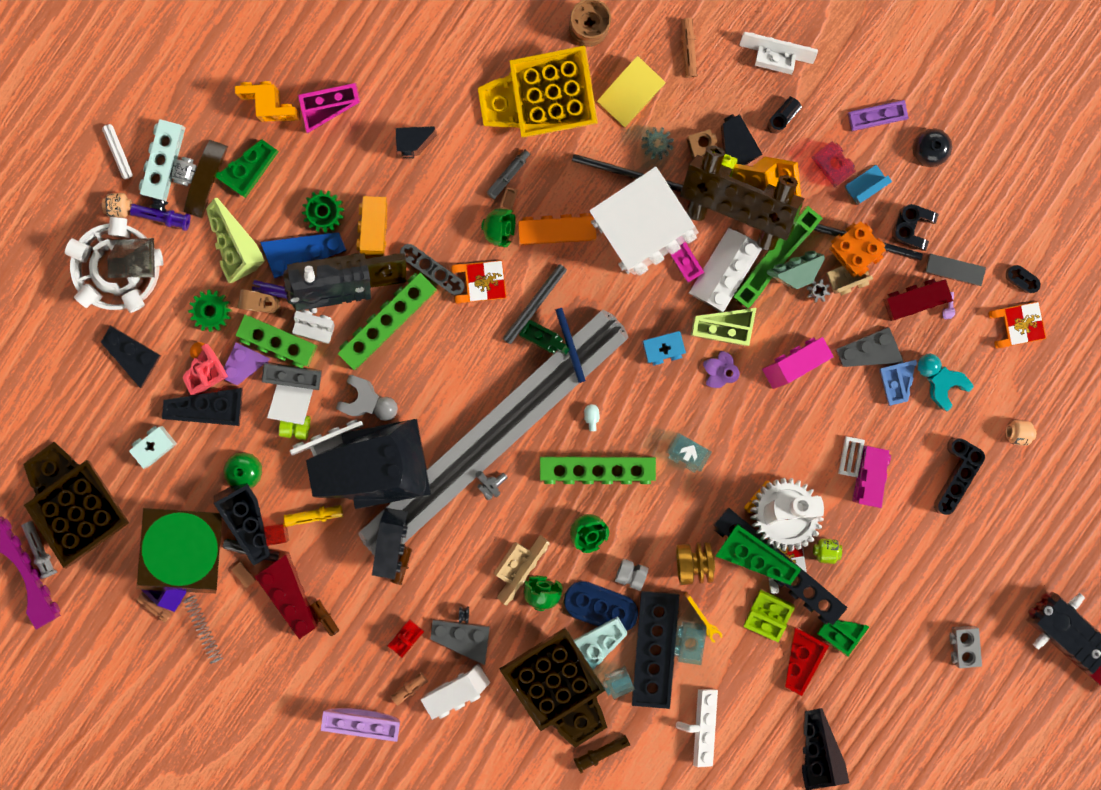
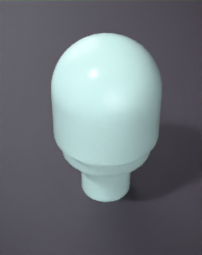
(591, 416)

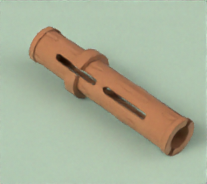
(689, 47)

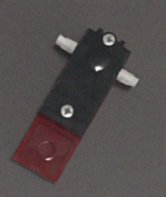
(1068, 632)

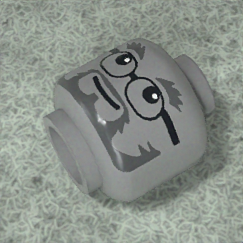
(183, 171)

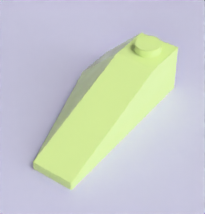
(237, 248)

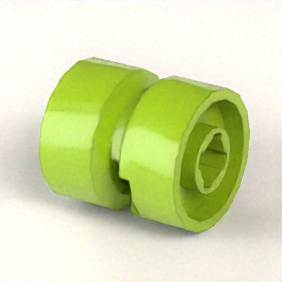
(300, 431)

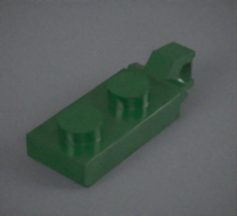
(543, 338)

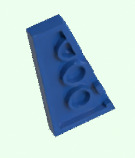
(301, 249)

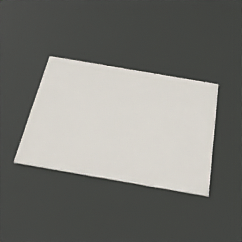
(290, 404)

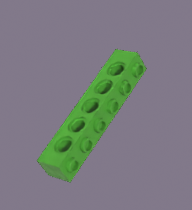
(356, 359)
(647, 465)

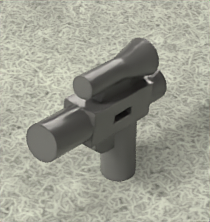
(490, 484)

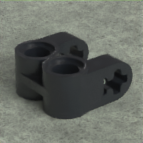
(910, 225)

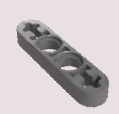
(434, 266)

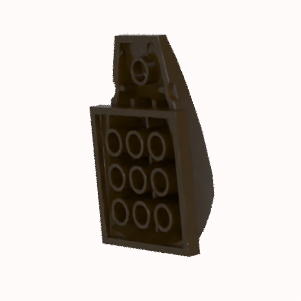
(70, 504)
(558, 688)

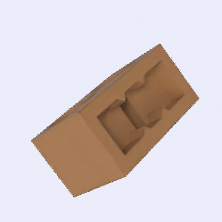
(695, 148)

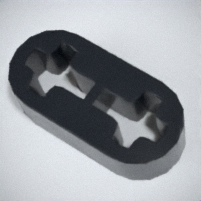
(1026, 275)

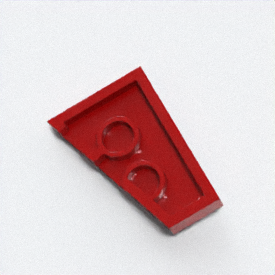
(804, 660)

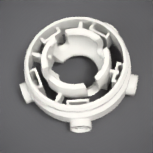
(80, 251)

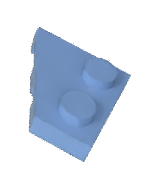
(897, 381)

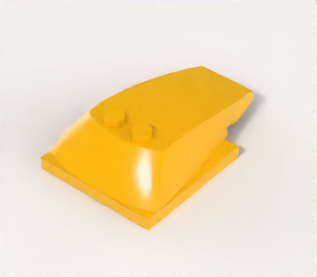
(541, 94)

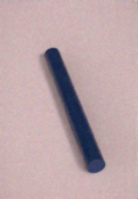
(570, 344)

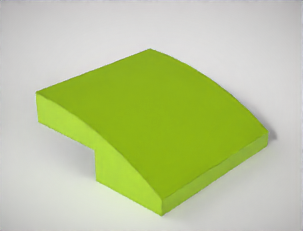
(769, 615)

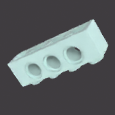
(170, 152)

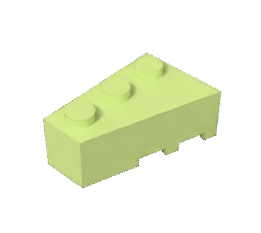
(727, 327)

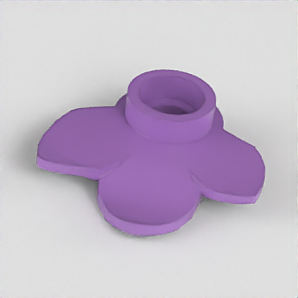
(718, 368)

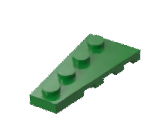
(755, 555)

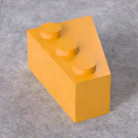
(372, 226)

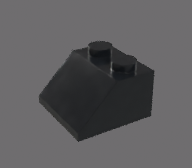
(413, 140)

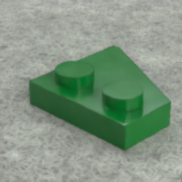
(843, 635)

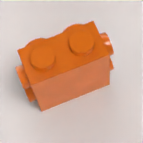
(857, 248)

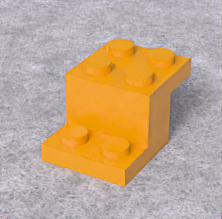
(267, 102)
(767, 172)

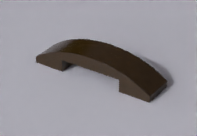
(204, 178)

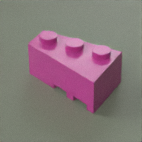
(327, 104)
(798, 362)
(872, 477)

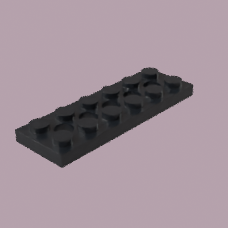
(665, 659)

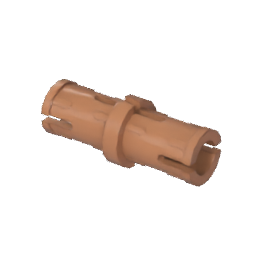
(409, 688)

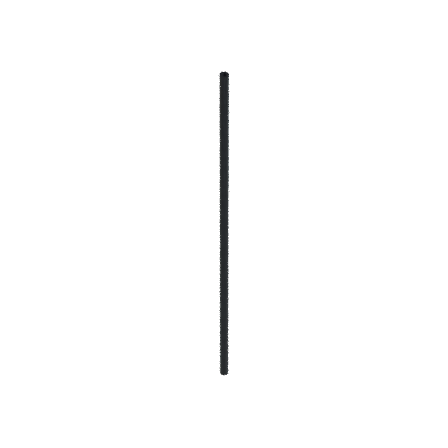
(678, 187)

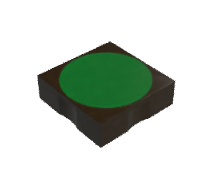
(179, 551)

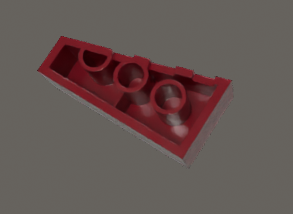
(287, 594)

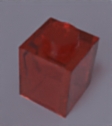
(276, 533)

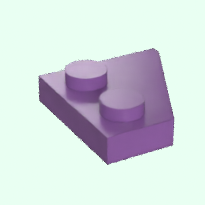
(243, 363)

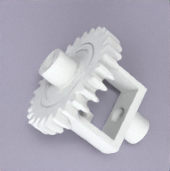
(792, 503)

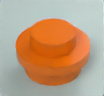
(196, 349)

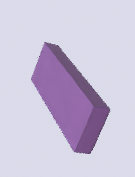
(878, 115)

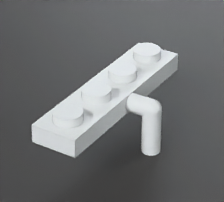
(704, 727)

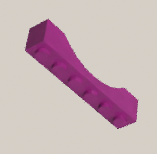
(39, 604)

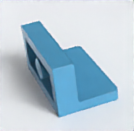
(867, 184)

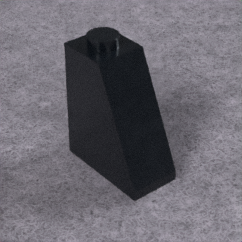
(738, 140)

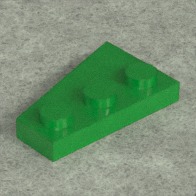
(248, 169)

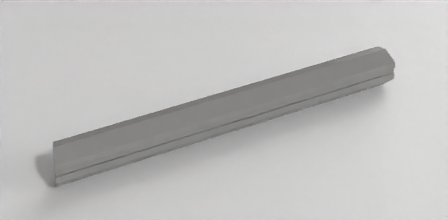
(505, 424)

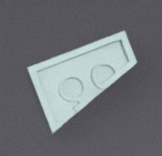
(601, 641)

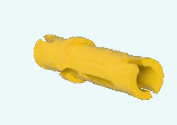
(320, 514)

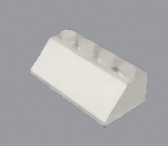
(725, 270)

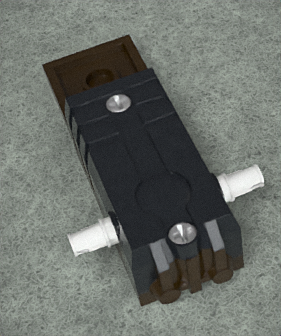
(340, 279)

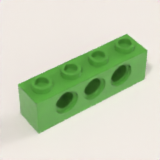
(250, 325)

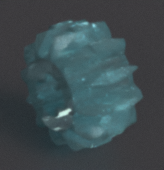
(652, 138)

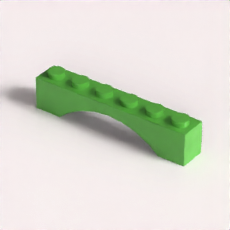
(758, 278)

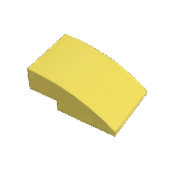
(631, 91)

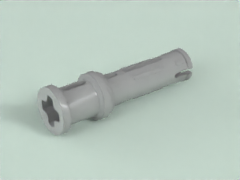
(44, 558)

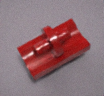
(405, 638)

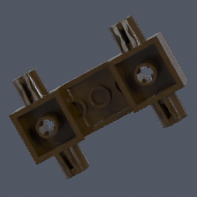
(769, 210)

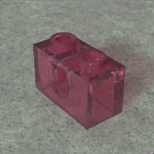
(823, 160)

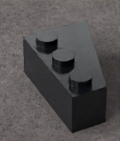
(389, 543)

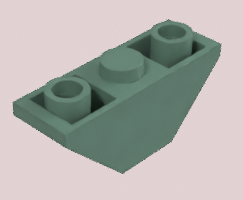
(799, 270)

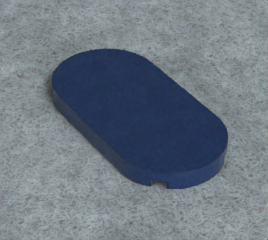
(599, 605)

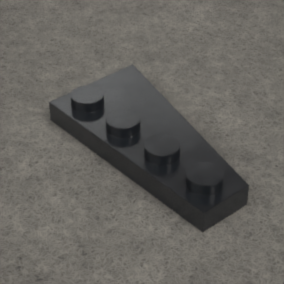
(211, 408)

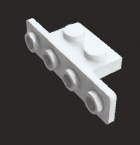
(776, 53)
(320, 444)

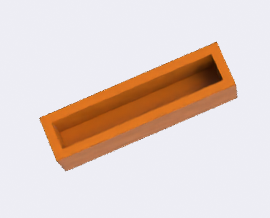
(557, 230)

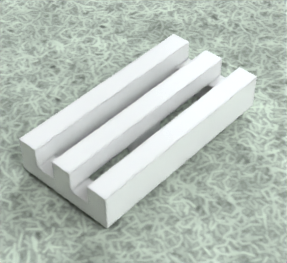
(844, 453)

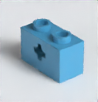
(652, 346)

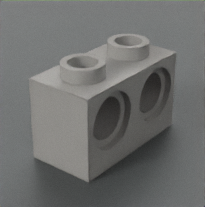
(971, 645)

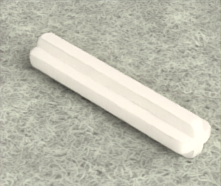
(117, 151)

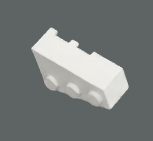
(455, 693)

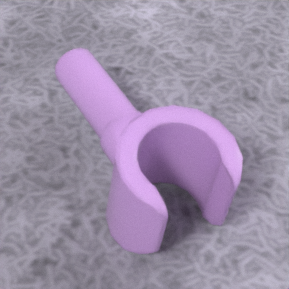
(949, 312)

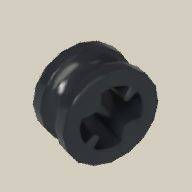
(158, 204)
(463, 614)

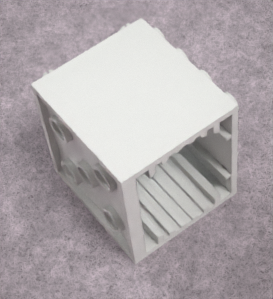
(644, 222)

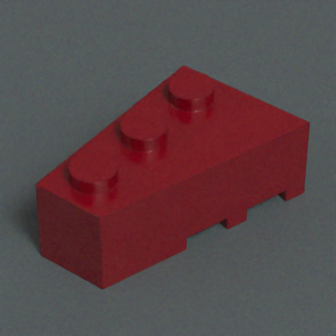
(917, 299)

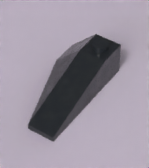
(243, 516)
(823, 759)

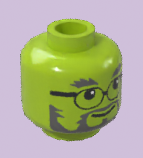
(827, 551)

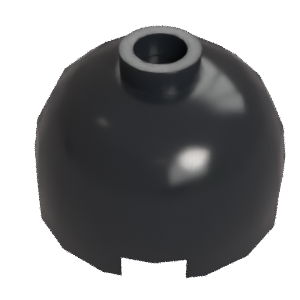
(932, 147)

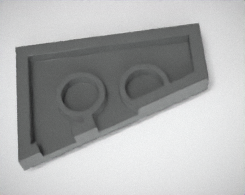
(871, 350)
(463, 638)

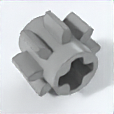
(816, 296)

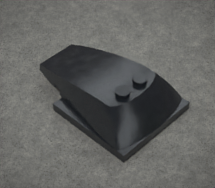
(372, 466)

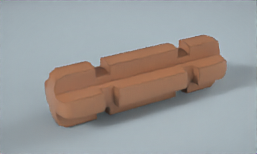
(152, 607)

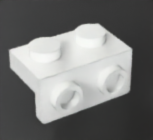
(313, 326)

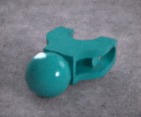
(941, 380)

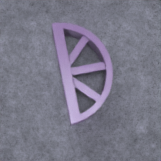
(361, 723)

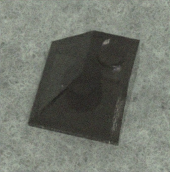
(132, 259)

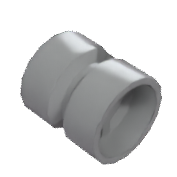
(631, 574)

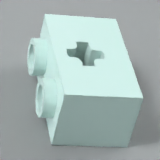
(147, 456)

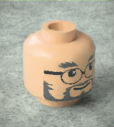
(116, 205)
(1020, 432)

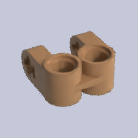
(255, 302)

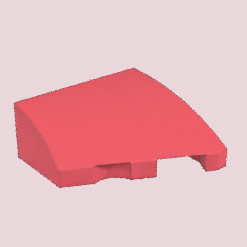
(204, 372)

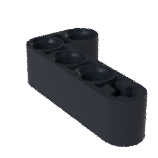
(955, 477)

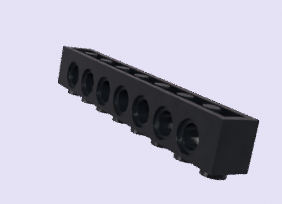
(835, 607)

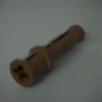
(593, 757)

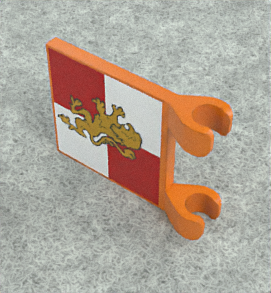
(483, 281)
(1022, 324)

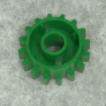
(330, 218)
(201, 305)

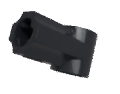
(784, 114)

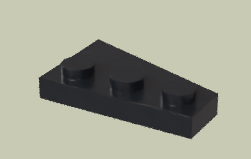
(131, 355)

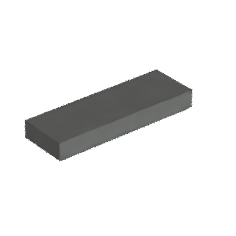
(955, 269)
(291, 376)

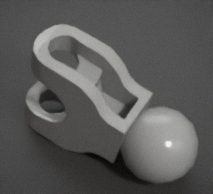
(368, 401)

